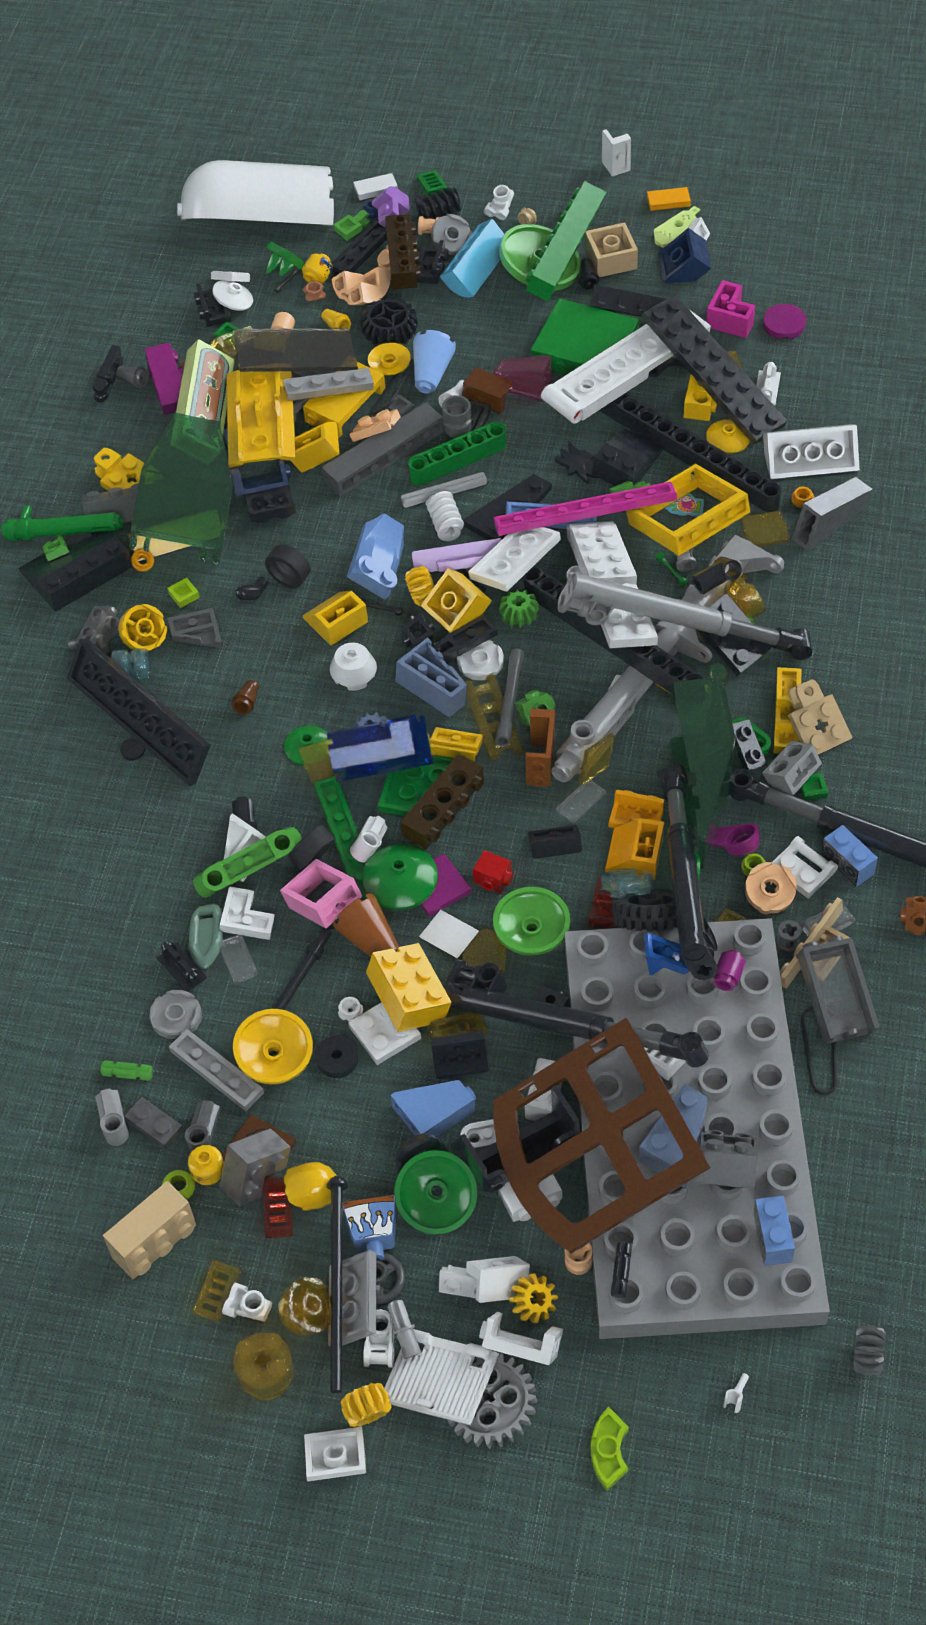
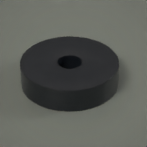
(337, 1046)

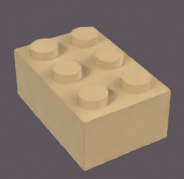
(150, 1230)

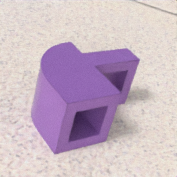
(391, 203)

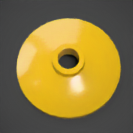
(389, 358)
(727, 436)

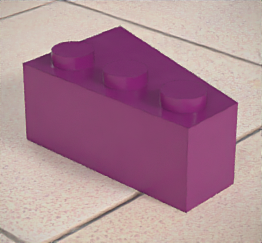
(165, 374)

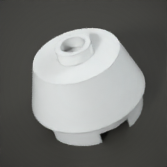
(353, 666)

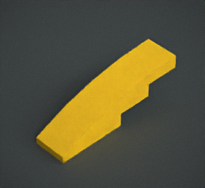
(783, 729)

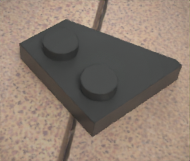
(196, 628)

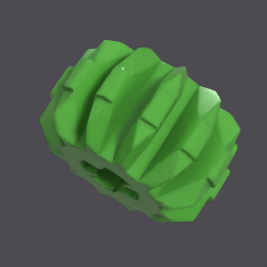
(518, 608)

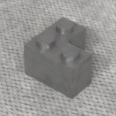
(249, 1163)

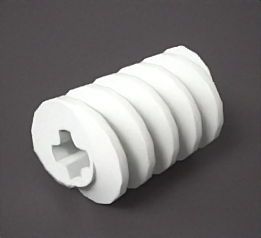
(445, 515)

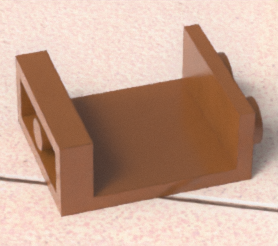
(541, 734)

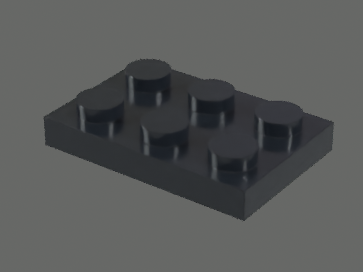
(735, 650)

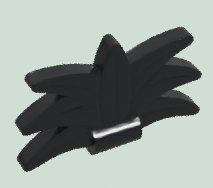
(577, 462)

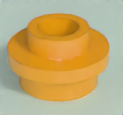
(801, 496)
(142, 554)

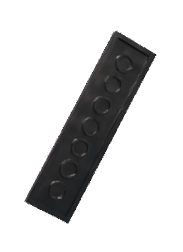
(714, 369)
(138, 711)

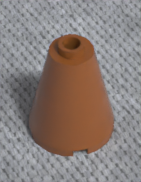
(366, 926)

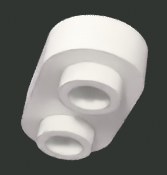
(483, 1131)

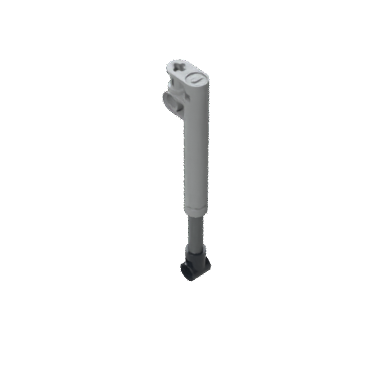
(597, 599)

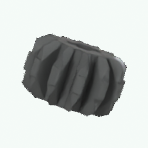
(869, 1350)

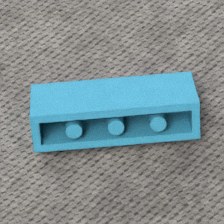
(474, 260)

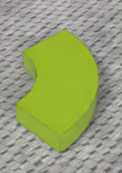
(606, 1447)

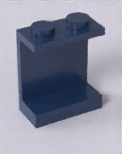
(260, 482)

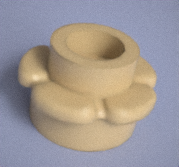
(527, 216)

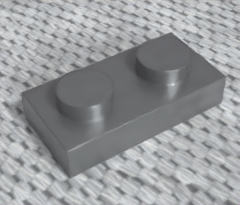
(153, 1123)

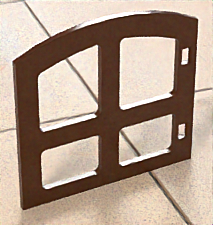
(604, 1130)

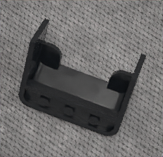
(536, 1141)

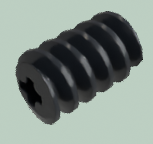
(438, 203)

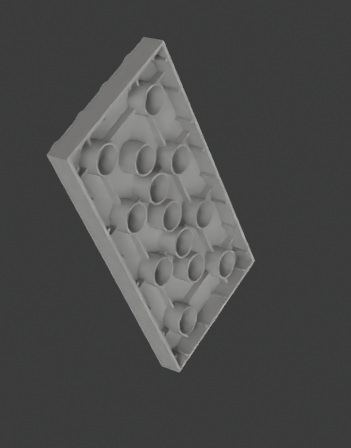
(699, 1246)

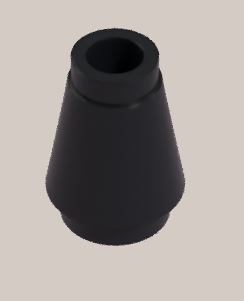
(588, 275)

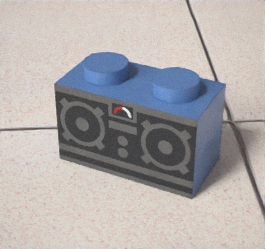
(850, 855)
(773, 1230)

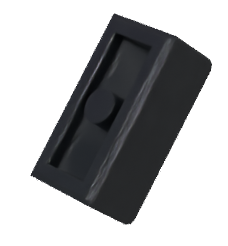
(555, 841)

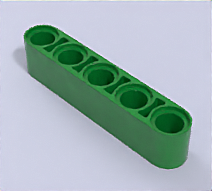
(457, 453)

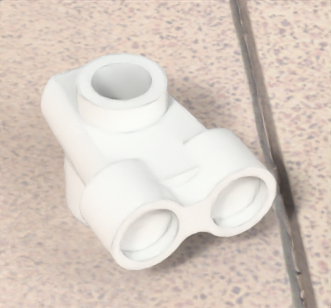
(500, 203)
(242, 1301)

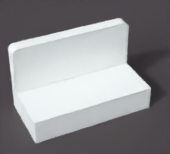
(616, 153)
(497, 1277)

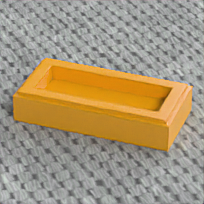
(668, 198)

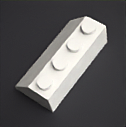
(811, 451)

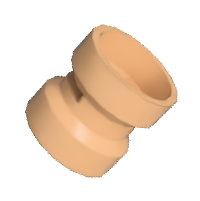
(583, 1254)

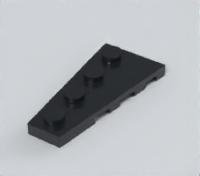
(528, 491)

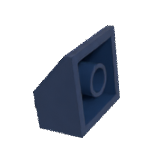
(684, 258)

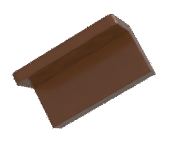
(487, 389)

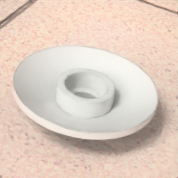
(232, 295)

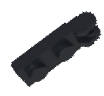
(107, 373)
(466, 638)

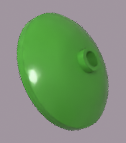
(530, 909)

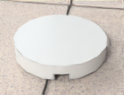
(481, 661)

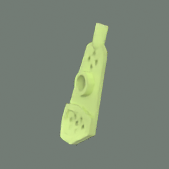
(668, 231)

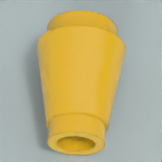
(336, 319)

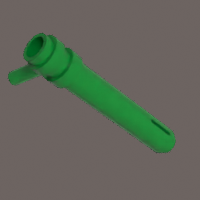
(28, 528)

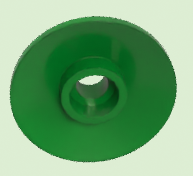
(297, 738)

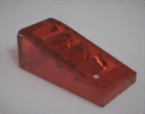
(275, 1190)

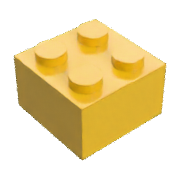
(455, 601)

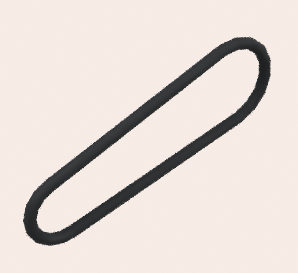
(396, 392)
(809, 1058)

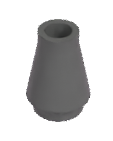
(133, 375)

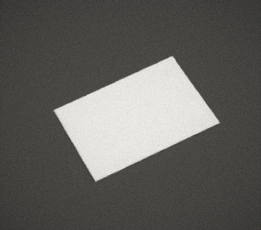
(449, 934)

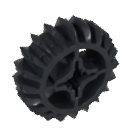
(388, 321)

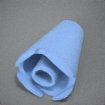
(431, 358)

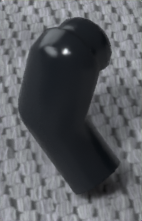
(252, 592)

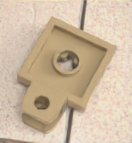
(813, 706)

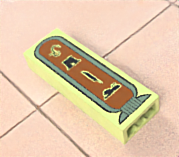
(205, 383)

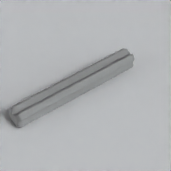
(453, 486)

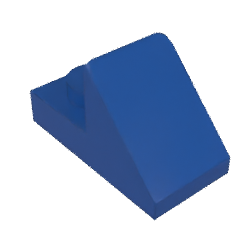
(663, 954)

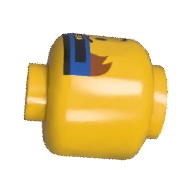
(317, 268)

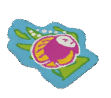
(687, 506)

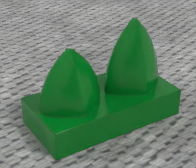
(283, 259)

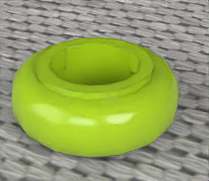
(181, 1175)

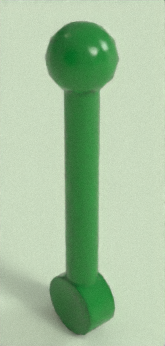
(660, 557)

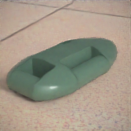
(205, 935)

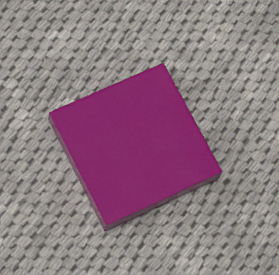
(449, 887)

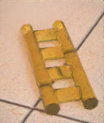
(479, 711)

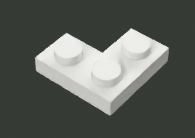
(241, 920)

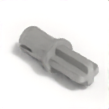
(404, 1329)

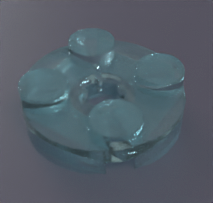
(626, 881)

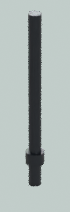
(313, 953)

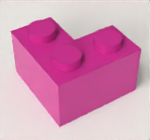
(728, 312)

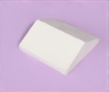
(335, 1454)

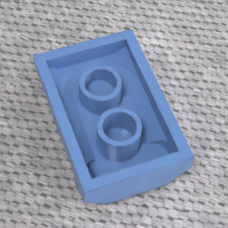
(378, 555)

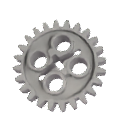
(508, 1416)

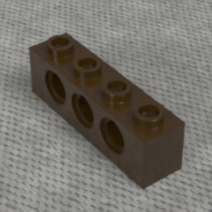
(461, 772)

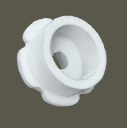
(349, 1003)

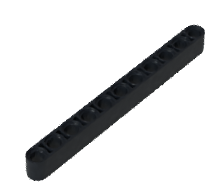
(693, 450)
(648, 660)

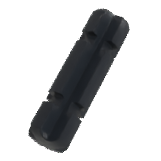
(621, 1270)

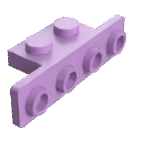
(453, 556)

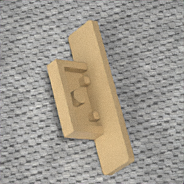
(819, 932)

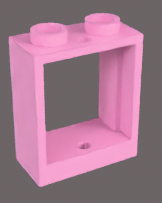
(324, 910)

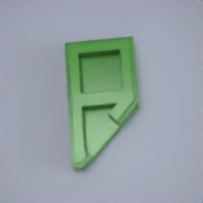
(56, 548)

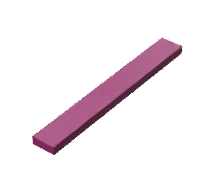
(584, 508)

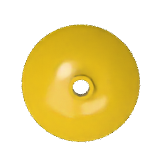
(268, 1032)

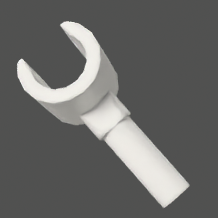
(735, 1395)

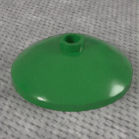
(404, 886)
(435, 1212)

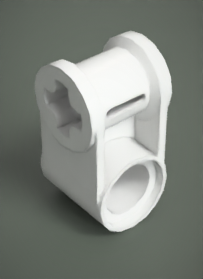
(380, 1346)

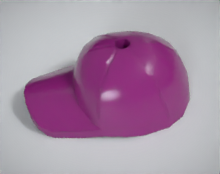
(738, 839)

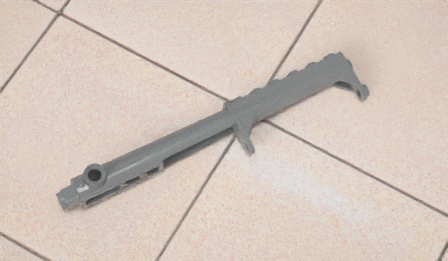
(620, 700)

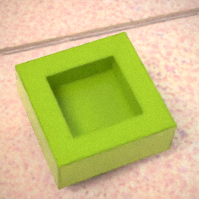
(183, 592)

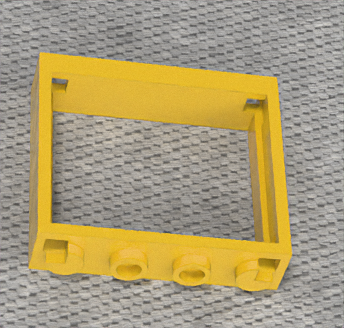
(732, 507)

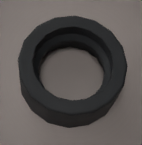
(287, 566)
(311, 847)

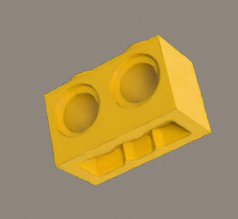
(698, 402)

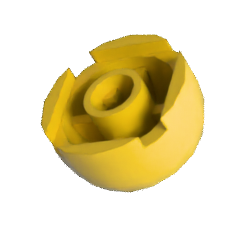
(142, 627)

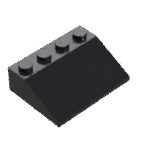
(89, 564)

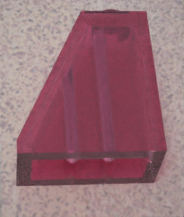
(528, 375)

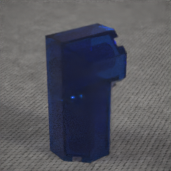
(380, 748)

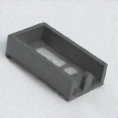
(837, 990)

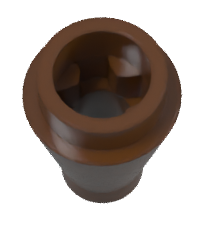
(245, 698)

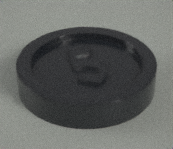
(132, 749)

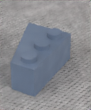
(431, 679)
(659, 1147)

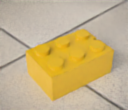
(408, 987)

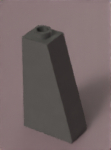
(829, 512)

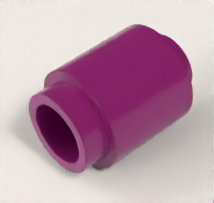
(729, 970)

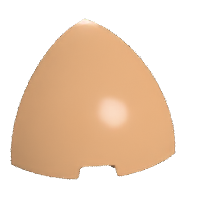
(360, 288)

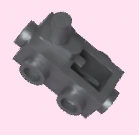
(99, 628)

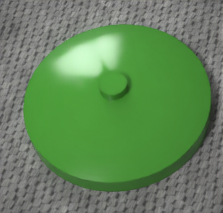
(522, 247)

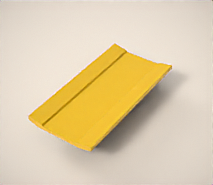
(259, 418)

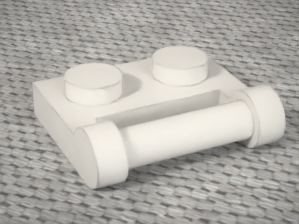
(806, 877)

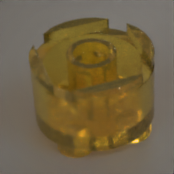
(260, 1350)

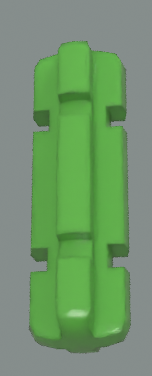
(126, 1070)

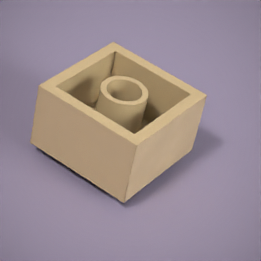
(611, 249)

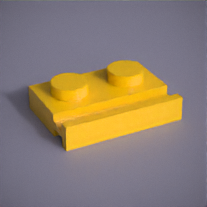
(453, 742)

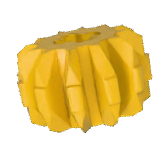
(419, 583)
(523, 1294)
(365, 1404)

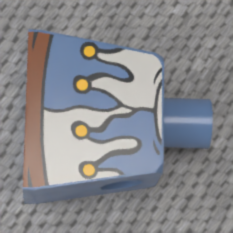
(372, 1224)

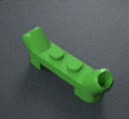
(246, 861)

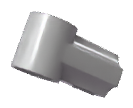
(112, 1116)

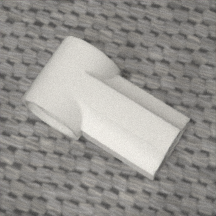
(368, 839)

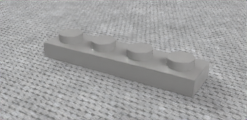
(328, 384)
(216, 1070)

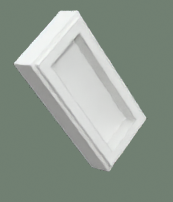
(373, 186)

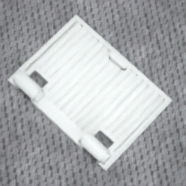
(441, 1378)

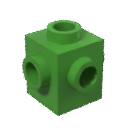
(534, 700)

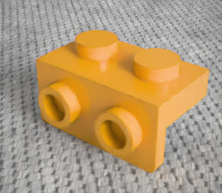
(632, 806)

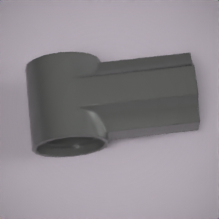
(202, 1124)

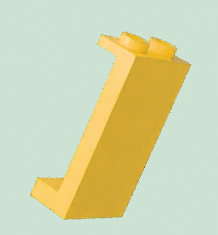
(341, 406)

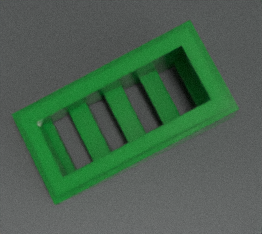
(431, 182)

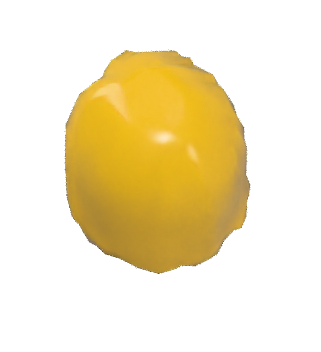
(308, 1184)

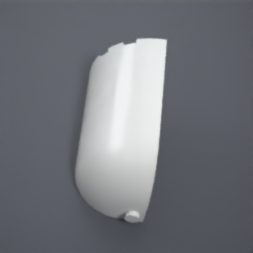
(258, 193)

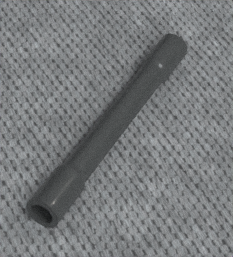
(505, 725)

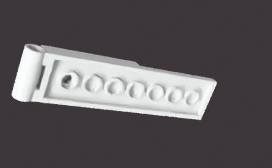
(608, 374)
(604, 556)

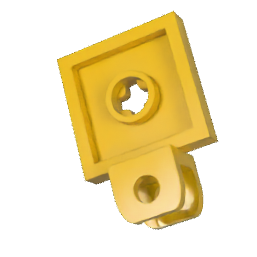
(117, 471)

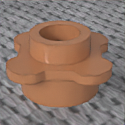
(314, 291)

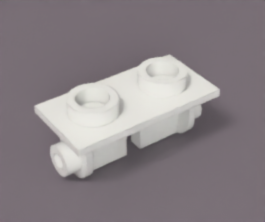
(768, 381)
(457, 1282)

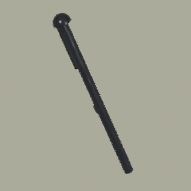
(336, 1185)

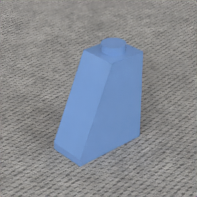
(434, 1107)

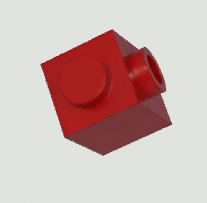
(492, 872)

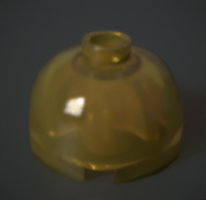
(745, 596)
(305, 1307)

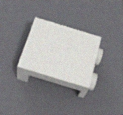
(520, 1346)

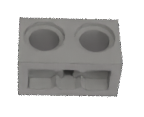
(792, 767)

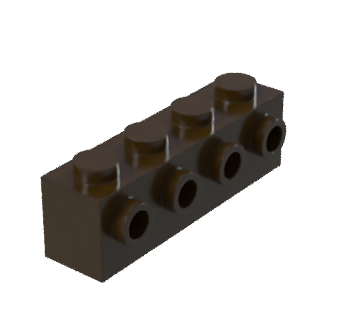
(401, 251)

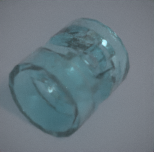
(140, 659)

